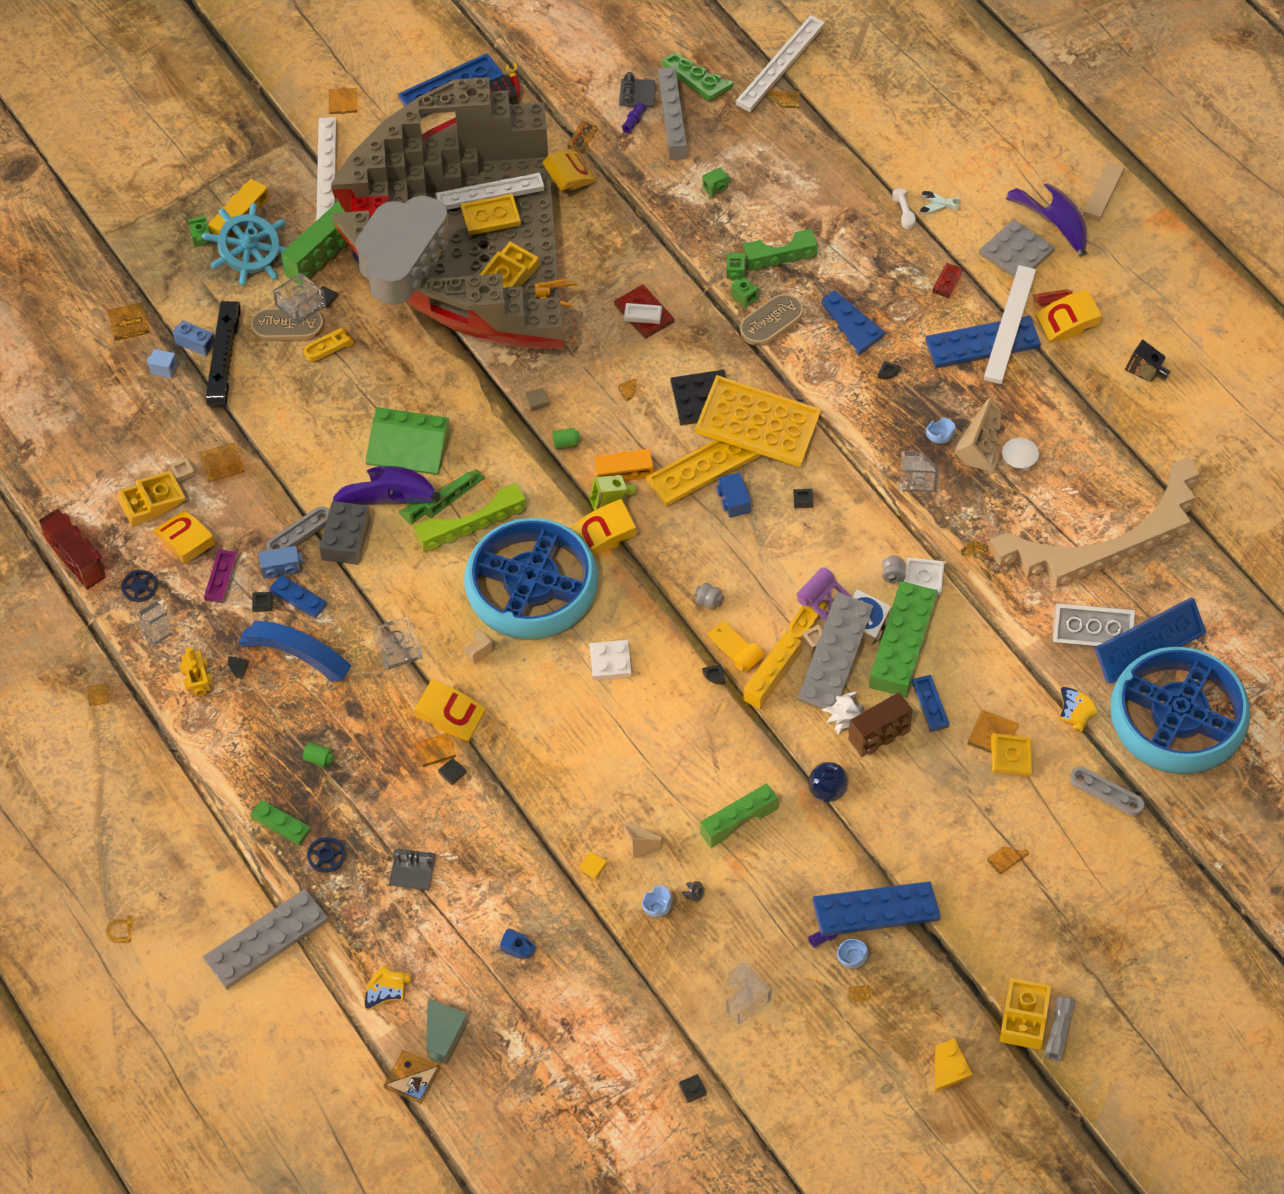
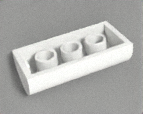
(1089, 623)

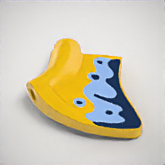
(1076, 708)
(385, 987)

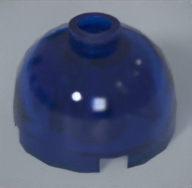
(828, 781)

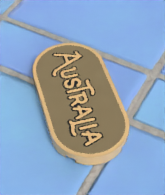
(771, 319)
(275, 325)

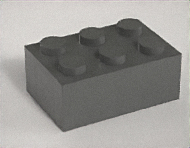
(345, 532)

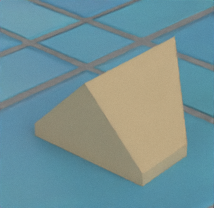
(641, 841)

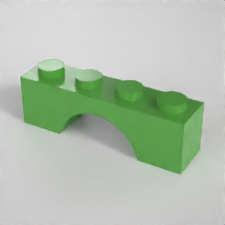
(760, 255)
(721, 824)

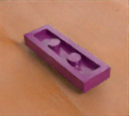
(220, 576)

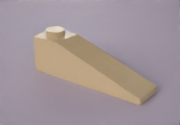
(980, 439)

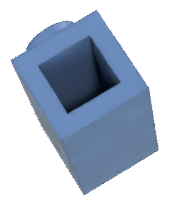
(194, 338)
(280, 561)

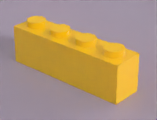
(240, 204)
(772, 670)

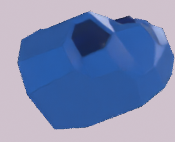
(517, 944)

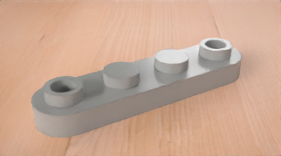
(300, 529)
(1106, 791)

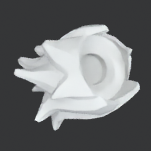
(843, 711)

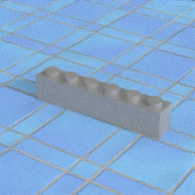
(672, 114)

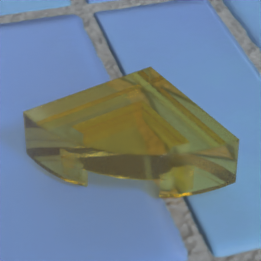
(628, 389)
(973, 548)

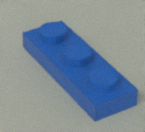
(298, 596)
(930, 703)

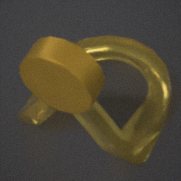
(127, 939)

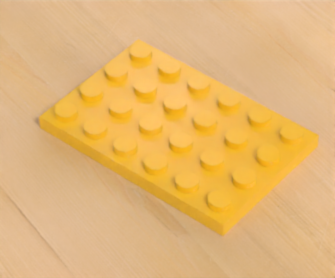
(758, 421)

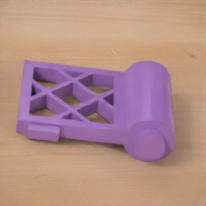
(817, 588)

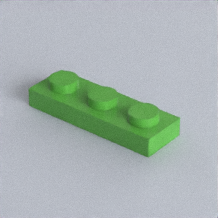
(280, 822)

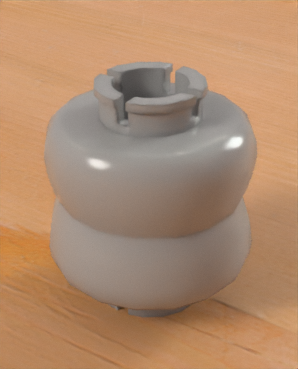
(893, 569)
(709, 596)

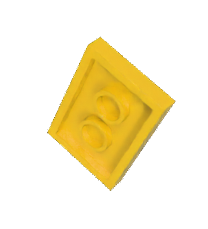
(490, 214)

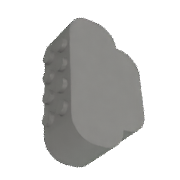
(402, 246)

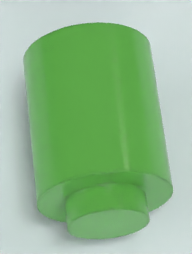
(565, 438)
(318, 755)

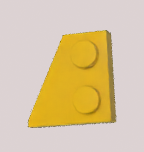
(949, 1065)

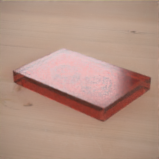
(642, 295)

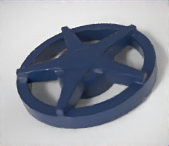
(139, 585)
(326, 855)

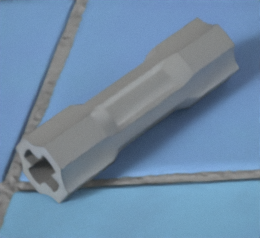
(1059, 1029)

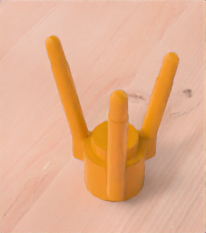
(542, 289)

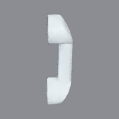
(908, 217)

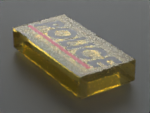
(582, 136)

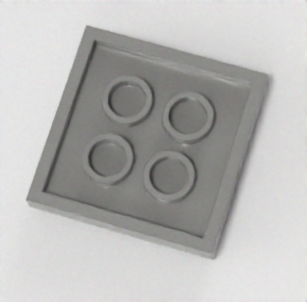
(1015, 247)

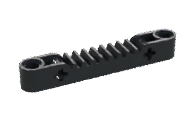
(226, 328)

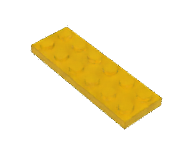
(697, 470)

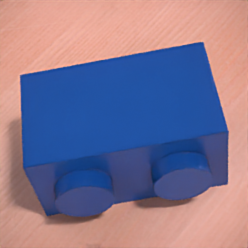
(734, 495)

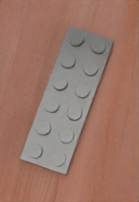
(835, 651)
(265, 939)

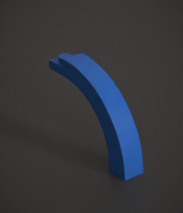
(297, 644)

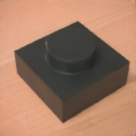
(692, 1088)

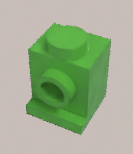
(715, 181)
(198, 227)
(735, 270)
(744, 292)

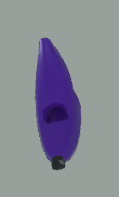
(1061, 212)
(405, 483)

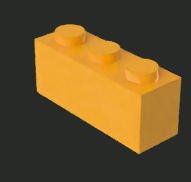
(629, 465)

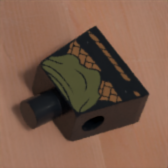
(1147, 362)

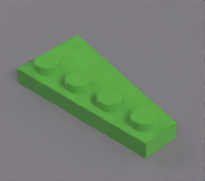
(697, 77)

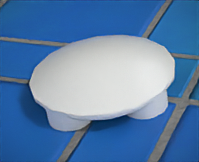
(1020, 453)

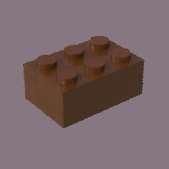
(880, 724)

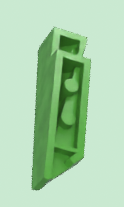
(449, 494)

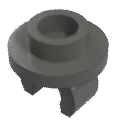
(695, 891)

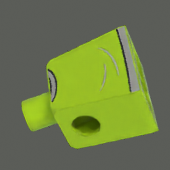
(609, 489)

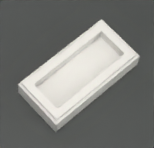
(643, 313)

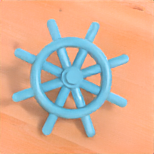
(247, 243)

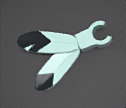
(938, 203)

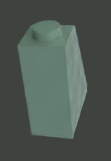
(444, 1030)

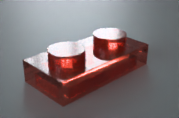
(947, 280)
(1046, 297)

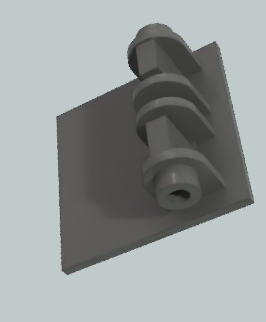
(636, 91)
(412, 869)

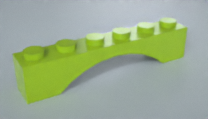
(437, 532)

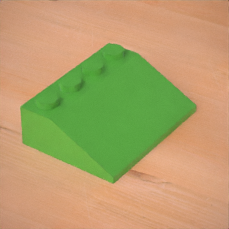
(408, 440)

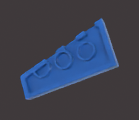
(856, 326)

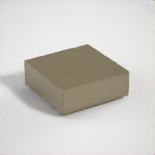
(537, 399)

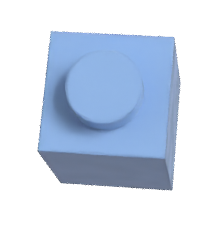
(162, 363)

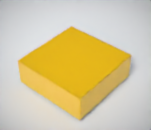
(593, 865)

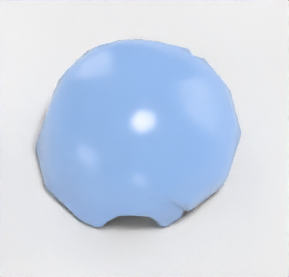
(941, 431)
(657, 902)
(852, 953)

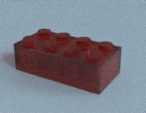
(73, 548)

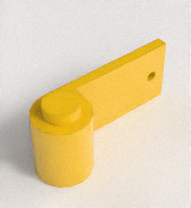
(735, 647)

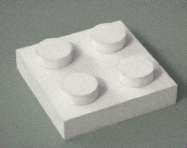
(610, 660)

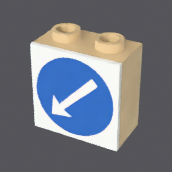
(878, 616)

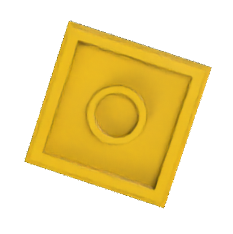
(1011, 754)

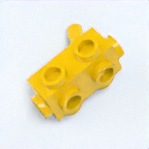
(194, 668)

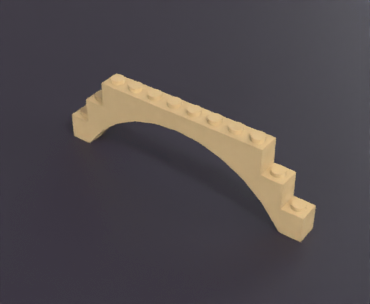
(1069, 563)

